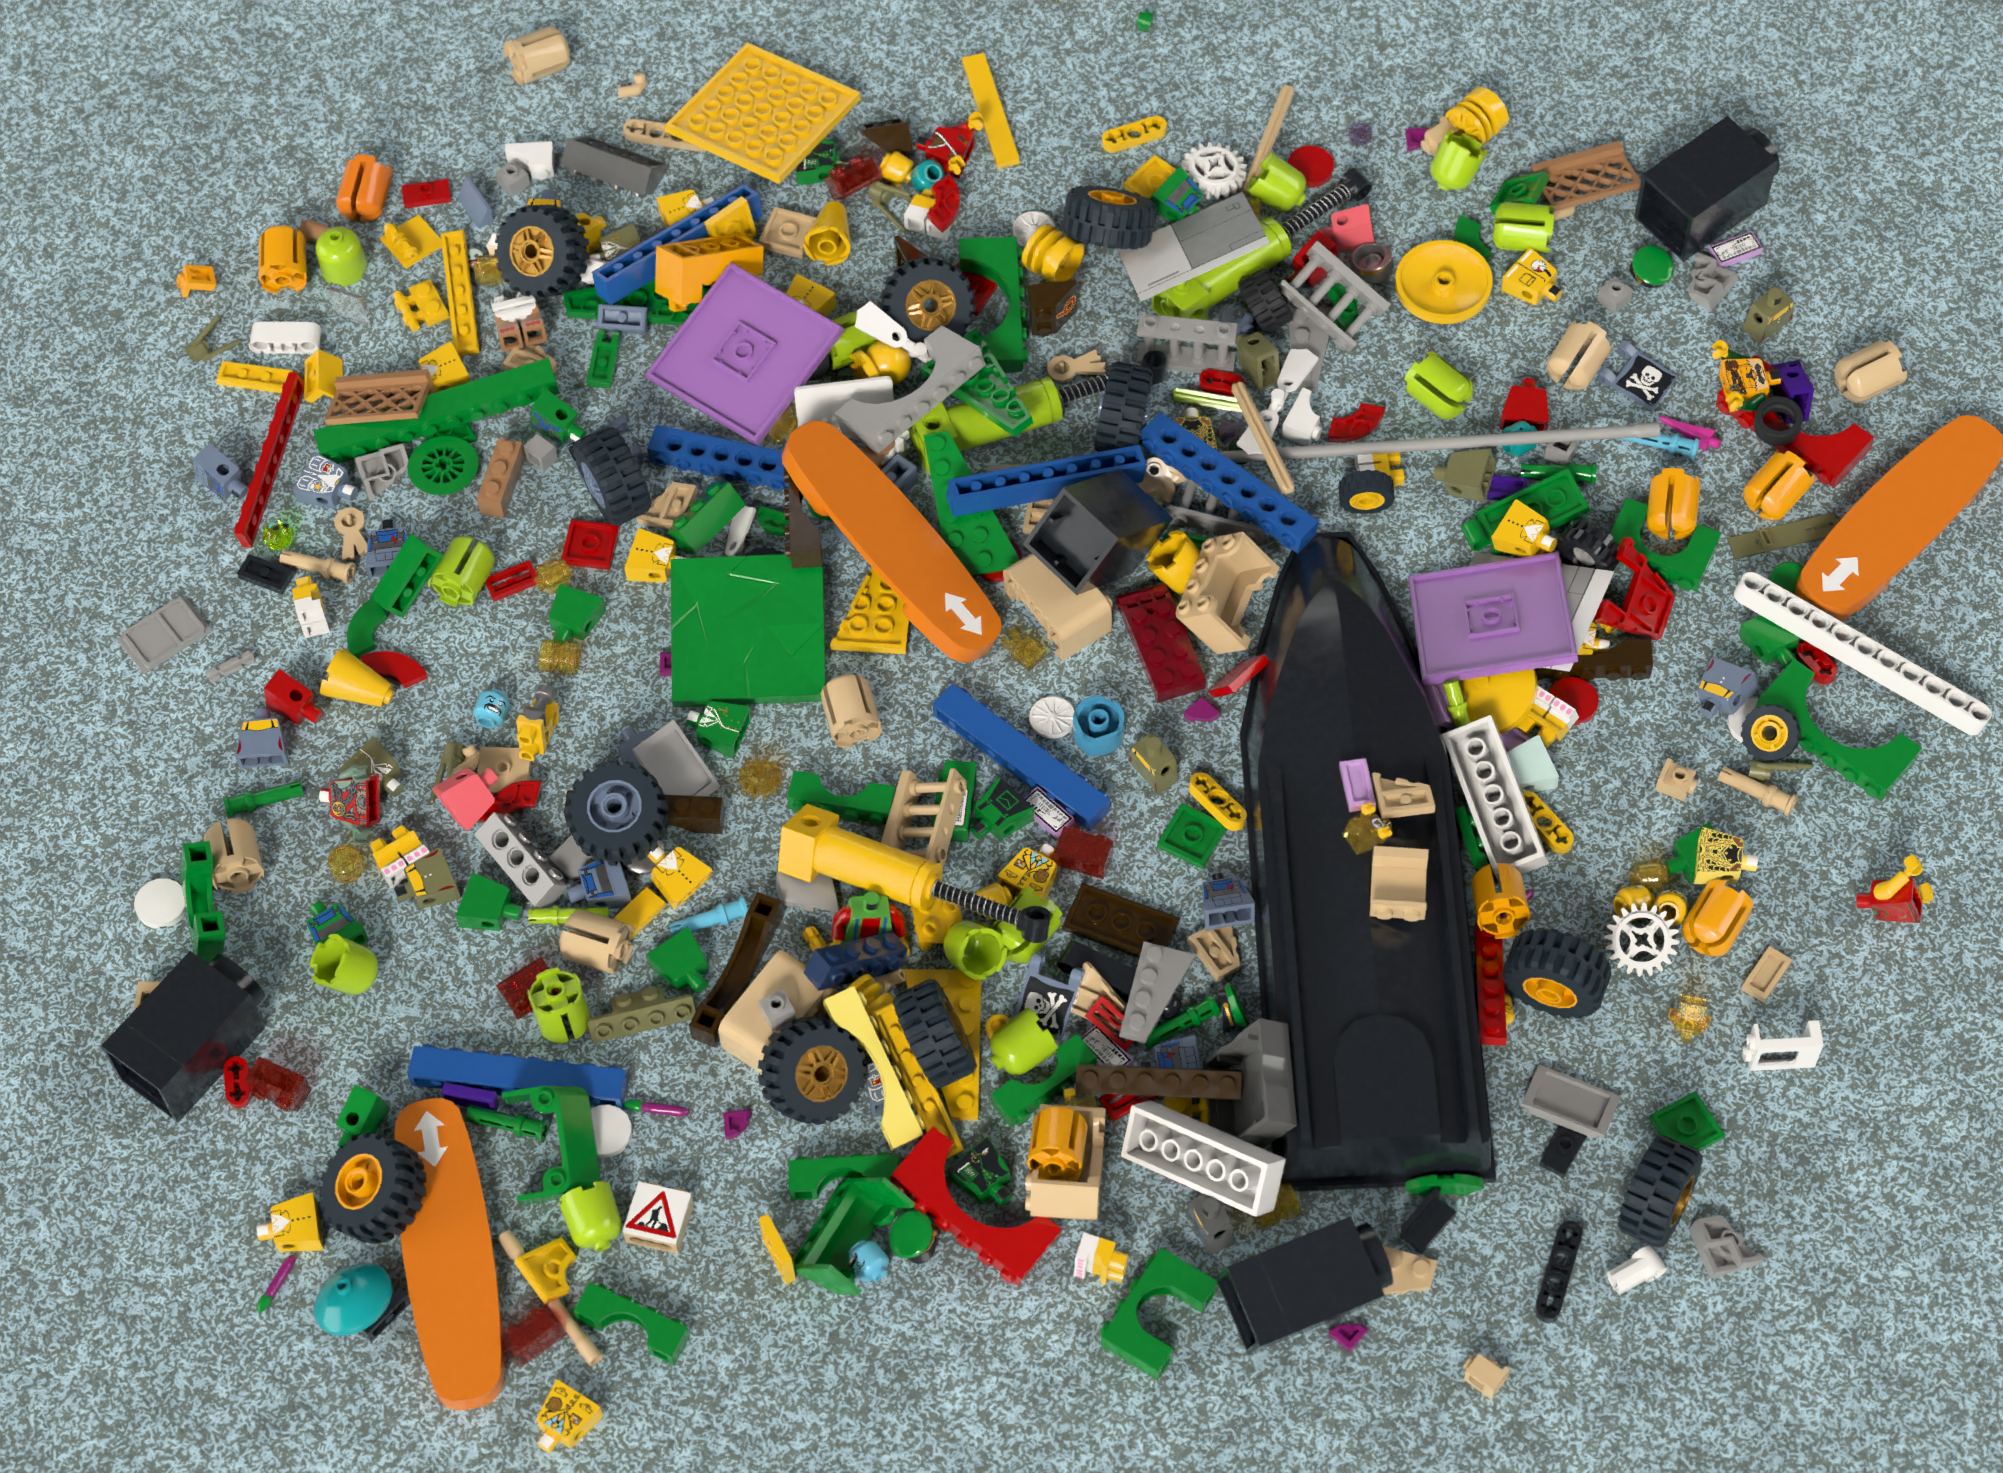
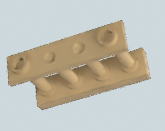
(905, 808)

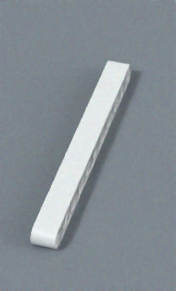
(1862, 653)

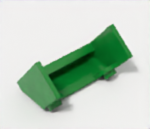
(575, 1139)
(846, 1219)

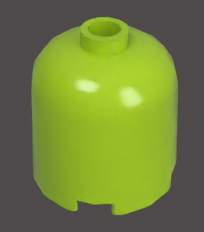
(1457, 161)
(1278, 184)
(340, 256)
(974, 949)
(344, 965)
(1021, 1044)
(592, 1216)

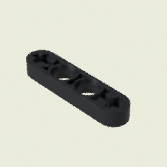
(1559, 1272)

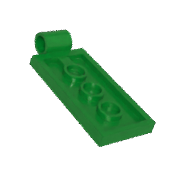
(1553, 498)

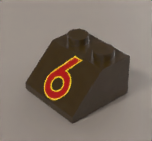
(1051, 306)

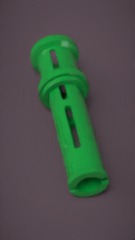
(1580, 473)
(251, 800)
(1190, 1017)
(519, 1125)

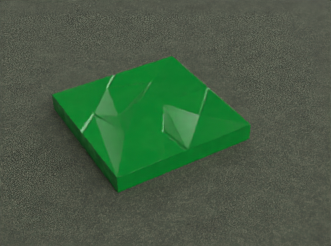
(746, 631)

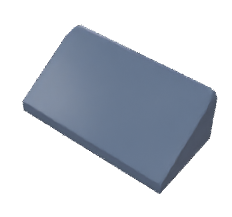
(475, 203)
(622, 318)

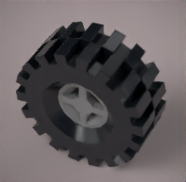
(1587, 546)

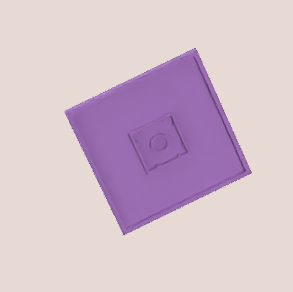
(744, 353)
(1492, 619)

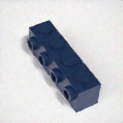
(852, 959)

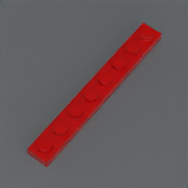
(269, 461)

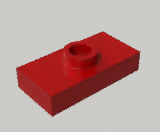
(426, 193)

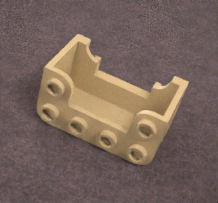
(1221, 588)
(1068, 618)
(745, 1029)
(1067, 1198)

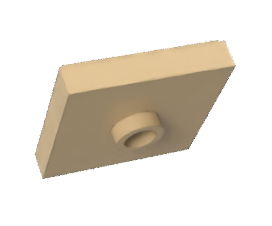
(786, 232)
(505, 765)

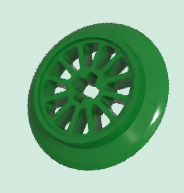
(422, 461)

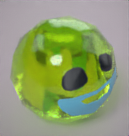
(278, 534)

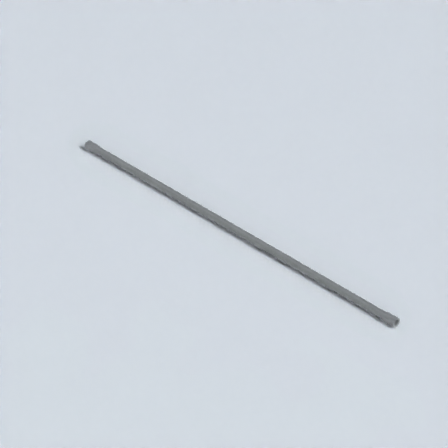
(1639, 430)

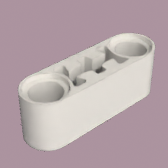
(285, 337)

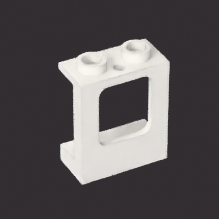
(1808, 1048)

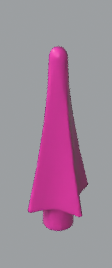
(1692, 432)

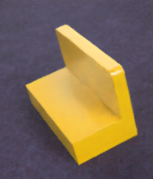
(320, 375)

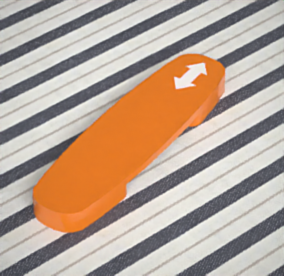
(1900, 516)
(893, 539)
(452, 1260)

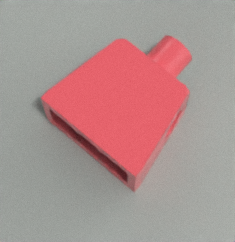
(1350, 228)
(466, 795)

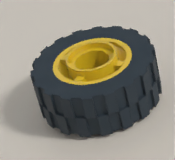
(1366, 492)
(1787, 733)

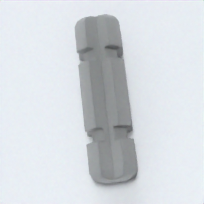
(230, 666)

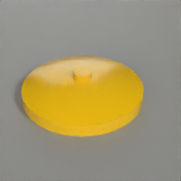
(1443, 282)
(1503, 696)

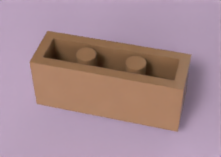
(501, 478)

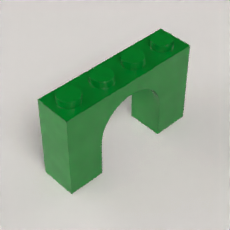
(1684, 568)
(204, 923)
(1163, 1276)

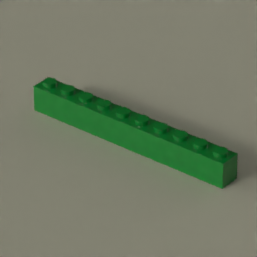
(441, 411)

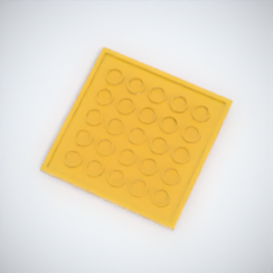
(763, 112)

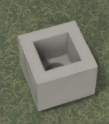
(512, 178)
(1614, 295)
(541, 452)
(1561, 452)
(777, 1016)

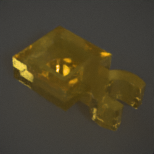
(1026, 651)

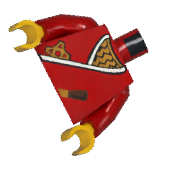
(952, 145)

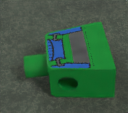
(1177, 196)
(334, 921)

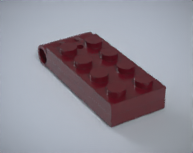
(1161, 642)

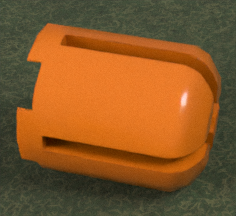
(363, 188)

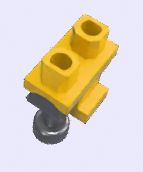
(537, 723)

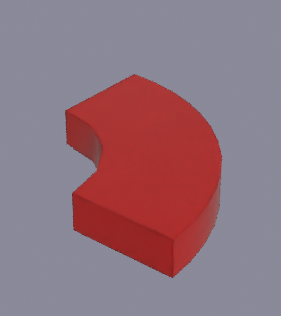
(946, 204)
(1356, 425)
(395, 666)
(515, 798)

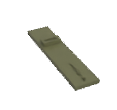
(1782, 536)

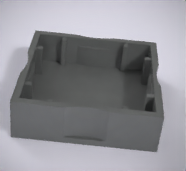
(1267, 1085)

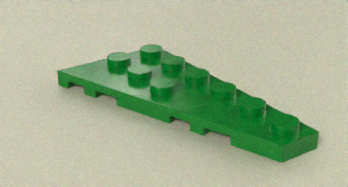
(585, 304)
(990, 392)
(972, 537)

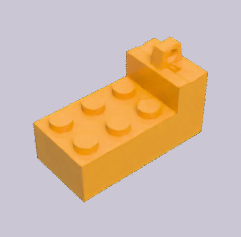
(699, 262)

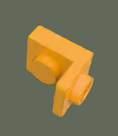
(196, 278)

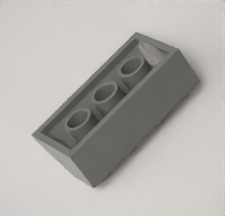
(613, 165)

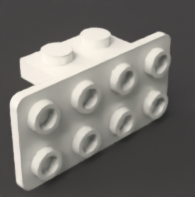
(822, 400)

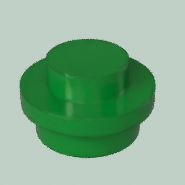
(1144, 20)

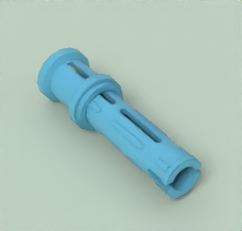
(1673, 444)
(720, 915)

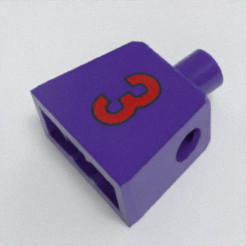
(1795, 387)

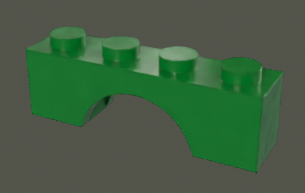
(869, 805)
(1018, 1101)
(810, 1175)
(602, 1307)

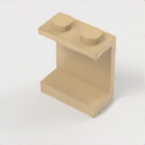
(1398, 883)

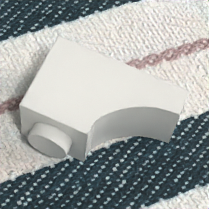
(535, 157)
(1302, 423)

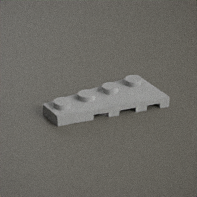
(1308, 335)
(1155, 981)

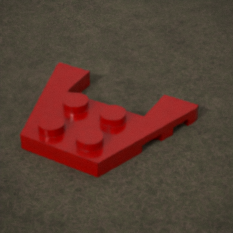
(1646, 602)

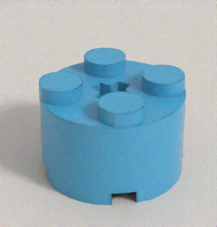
(1098, 726)

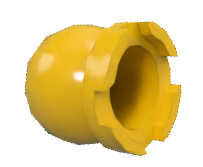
(881, 361)

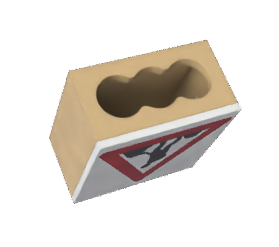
(658, 1217)

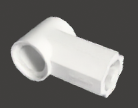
(1640, 1268)

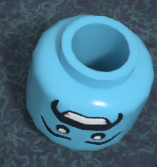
(491, 708)
(868, 1261)

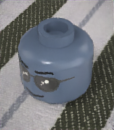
(1237, 314)

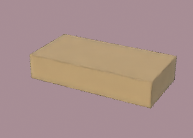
(1766, 974)

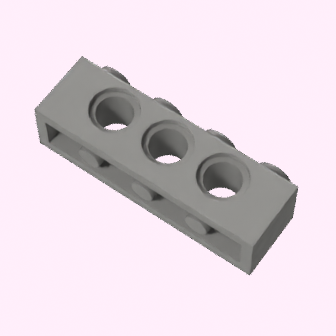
(493, 837)

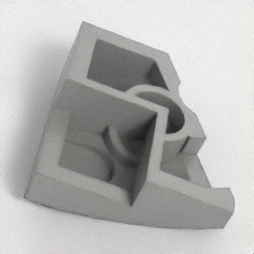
(1710, 282)
(381, 469)
(569, 859)
(800, 893)
(1717, 1241)

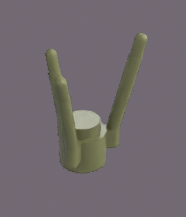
(883, 193)
(199, 348)
(452, 758)
(1762, 770)

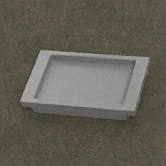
(163, 634)
(675, 763)
(1570, 1102)

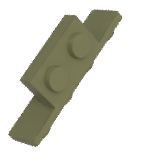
(640, 1013)

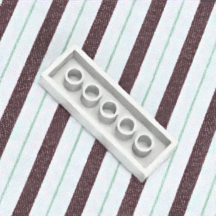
(1495, 796)
(1203, 1158)

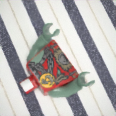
(354, 801)

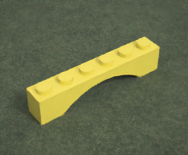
(898, 1120)

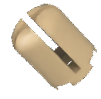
(537, 54)
(1594, 353)
(1869, 371)
(850, 710)
(245, 857)
(596, 941)

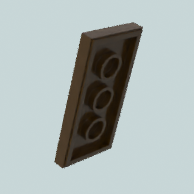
(1118, 921)

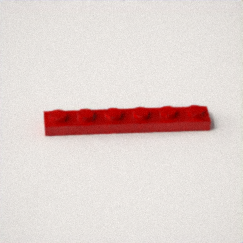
(1490, 988)

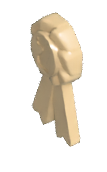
(1064, 368)
(350, 524)

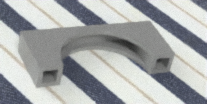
(884, 422)

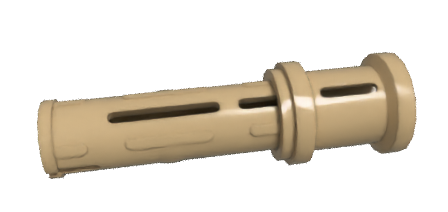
(328, 568)
(1769, 795)

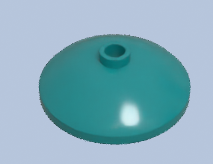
(353, 1299)

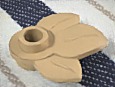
(1161, 482)

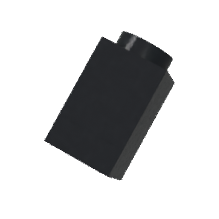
(1707, 187)
(1097, 531)
(186, 1032)
(1305, 1283)

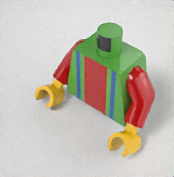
(868, 917)

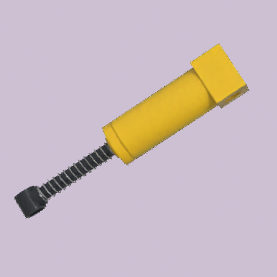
(816, 846)

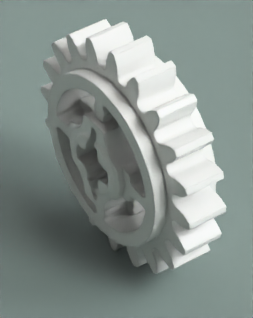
(1218, 169)
(1626, 957)

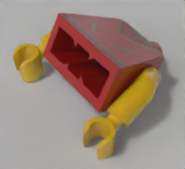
(1898, 897)

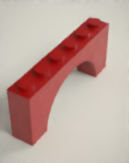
(1825, 456)
(1009, 1250)

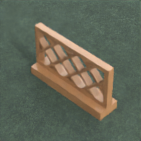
(1582, 165)
(372, 388)

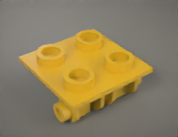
(410, 241)
(935, 922)

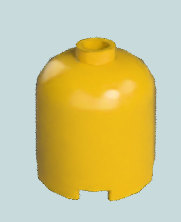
(1173, 560)

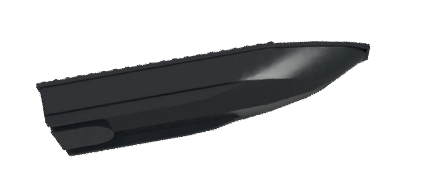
(1371, 1004)

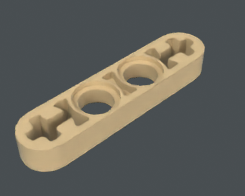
(664, 140)

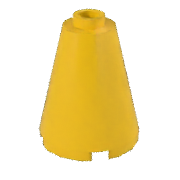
(829, 235)
(355, 681)

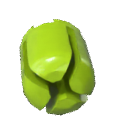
(1523, 227)
(849, 342)
(1439, 386)
(461, 571)
(1018, 949)
(550, 1008)

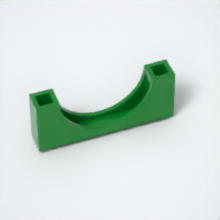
(998, 261)
(1872, 768)

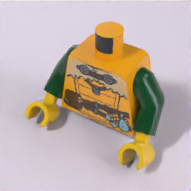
(1743, 378)

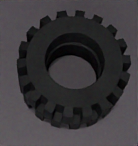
(1265, 300)

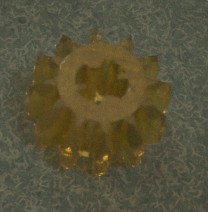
(751, 780)

